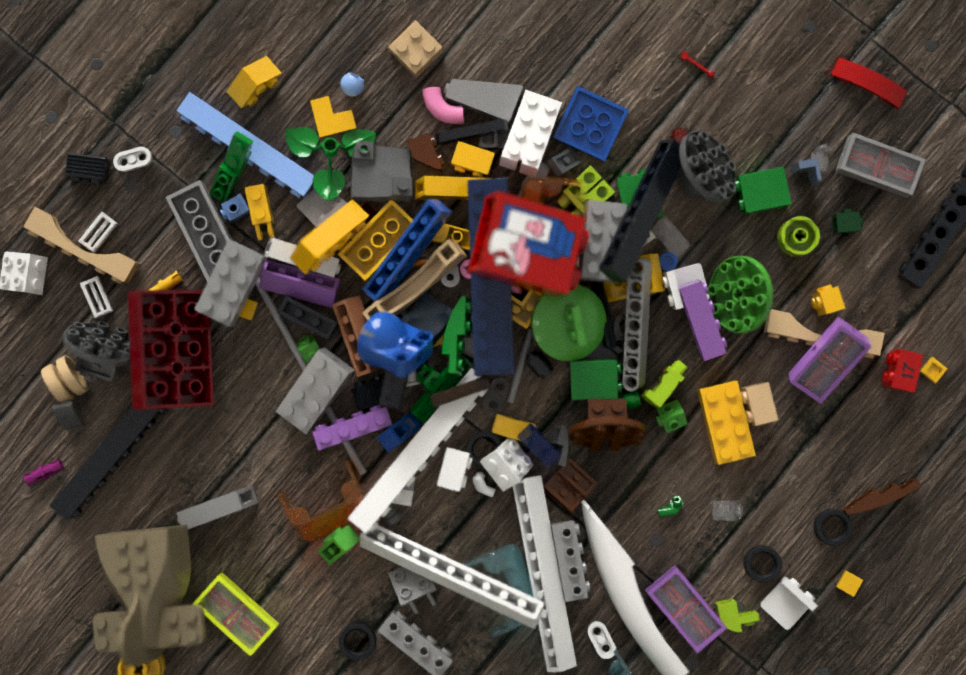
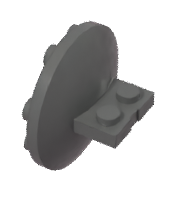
(705, 169)
(98, 350)

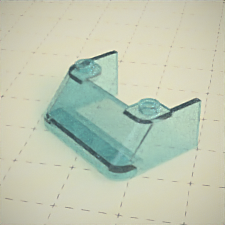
(511, 562)

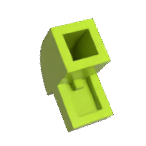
(728, 613)

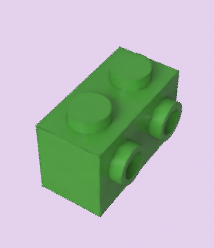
(338, 543)

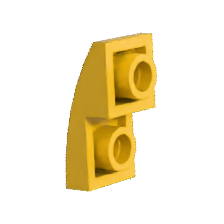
(509, 426)

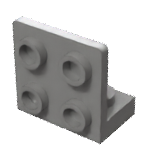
(319, 209)

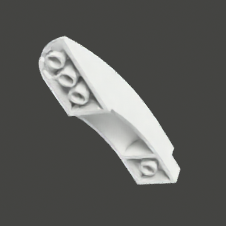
(621, 585)

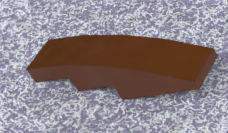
(874, 498)

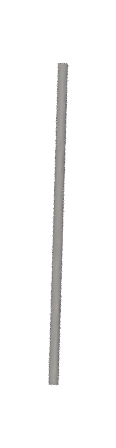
(293, 346)

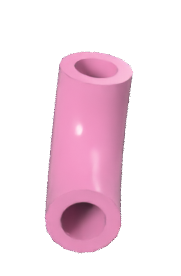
(440, 109)

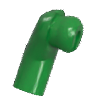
(672, 509)

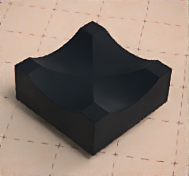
(429, 316)

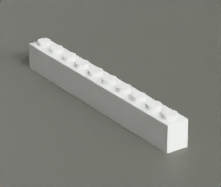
(413, 459)
(544, 573)
(453, 575)

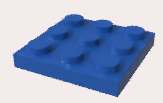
(590, 124)

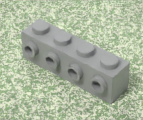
(569, 560)
(416, 644)

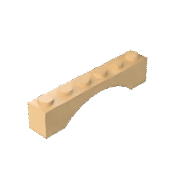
(47, 226)
(436, 267)
(785, 325)

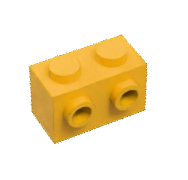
(472, 159)
(827, 300)

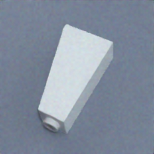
(282, 251)

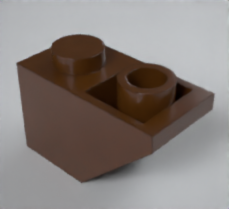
(424, 153)

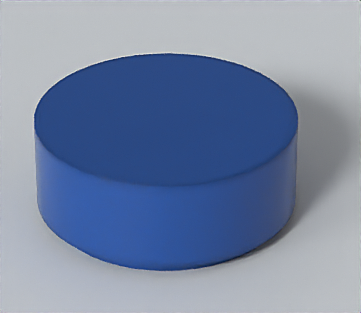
(668, 261)

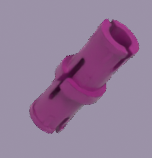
(43, 472)

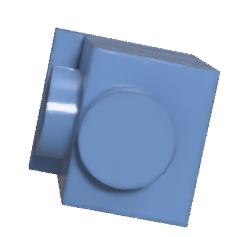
(241, 211)

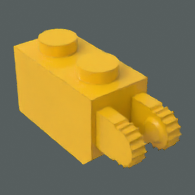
(260, 209)

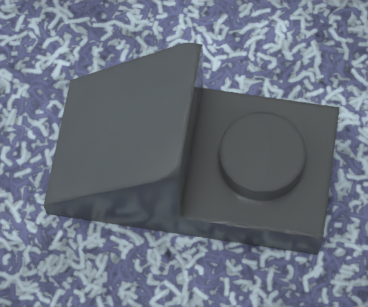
(564, 162)

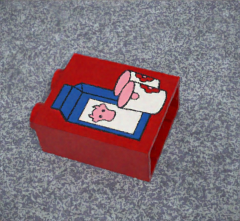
(528, 245)

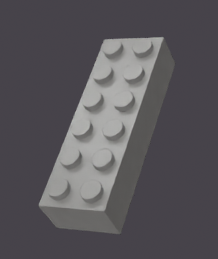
(200, 224)

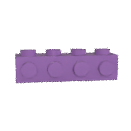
(299, 285)
(701, 320)
(357, 426)

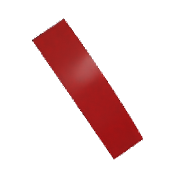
(870, 81)

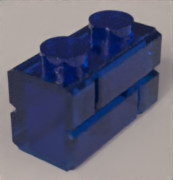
(539, 445)

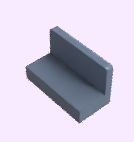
(811, 167)

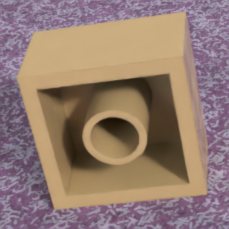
(415, 49)
(758, 404)

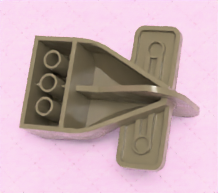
(149, 579)

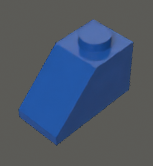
(399, 432)

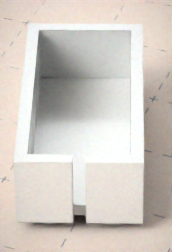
(530, 133)

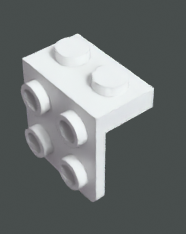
(23, 272)
(679, 277)
(507, 464)
(787, 602)

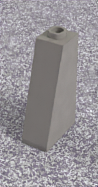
(485, 98)
(217, 507)

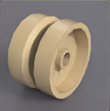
(64, 379)

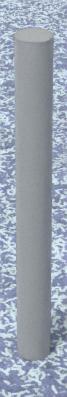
(520, 366)

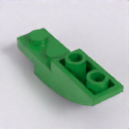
(232, 167)
(457, 328)

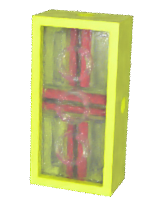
(236, 614)

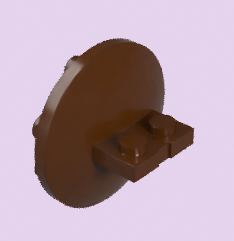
(607, 422)

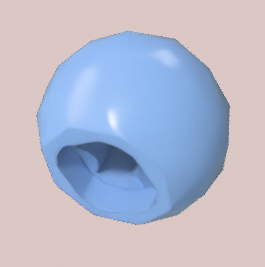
(352, 84)

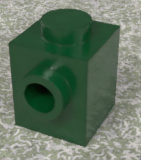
(847, 222)

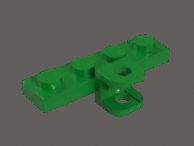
(435, 383)

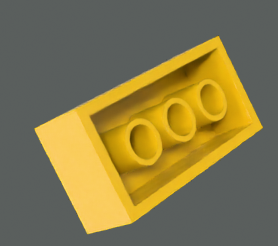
(329, 237)
(375, 240)
(726, 422)

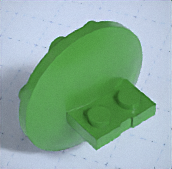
(741, 294)
(568, 324)

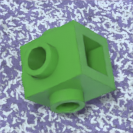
(671, 416)

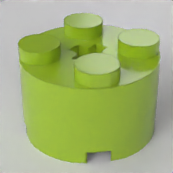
(805, 228)

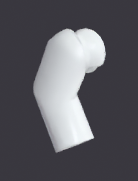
(480, 485)

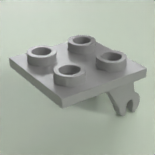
(411, 586)

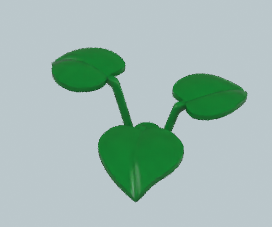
(303, 140)

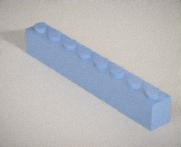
(264, 156)

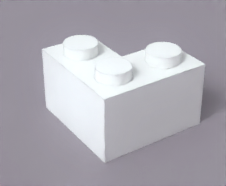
(453, 469)

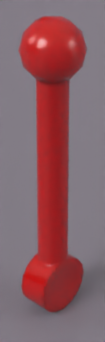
(684, 56)

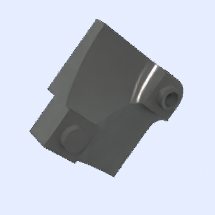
(380, 173)

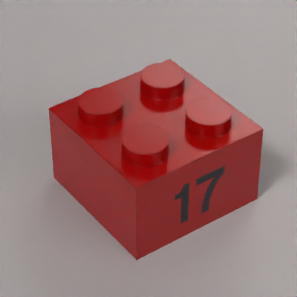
(901, 370)

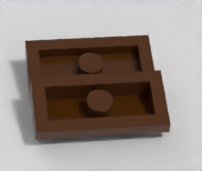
(570, 485)

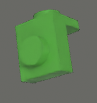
(308, 347)

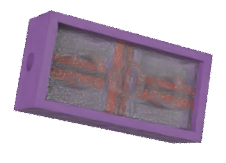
(829, 360)
(685, 609)

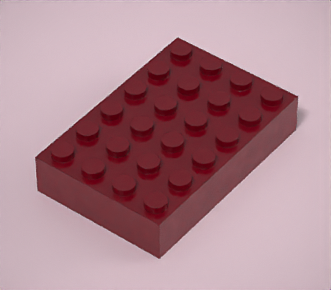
(169, 350)

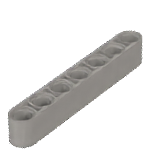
(631, 332)

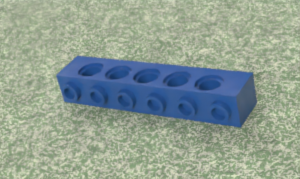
(407, 249)

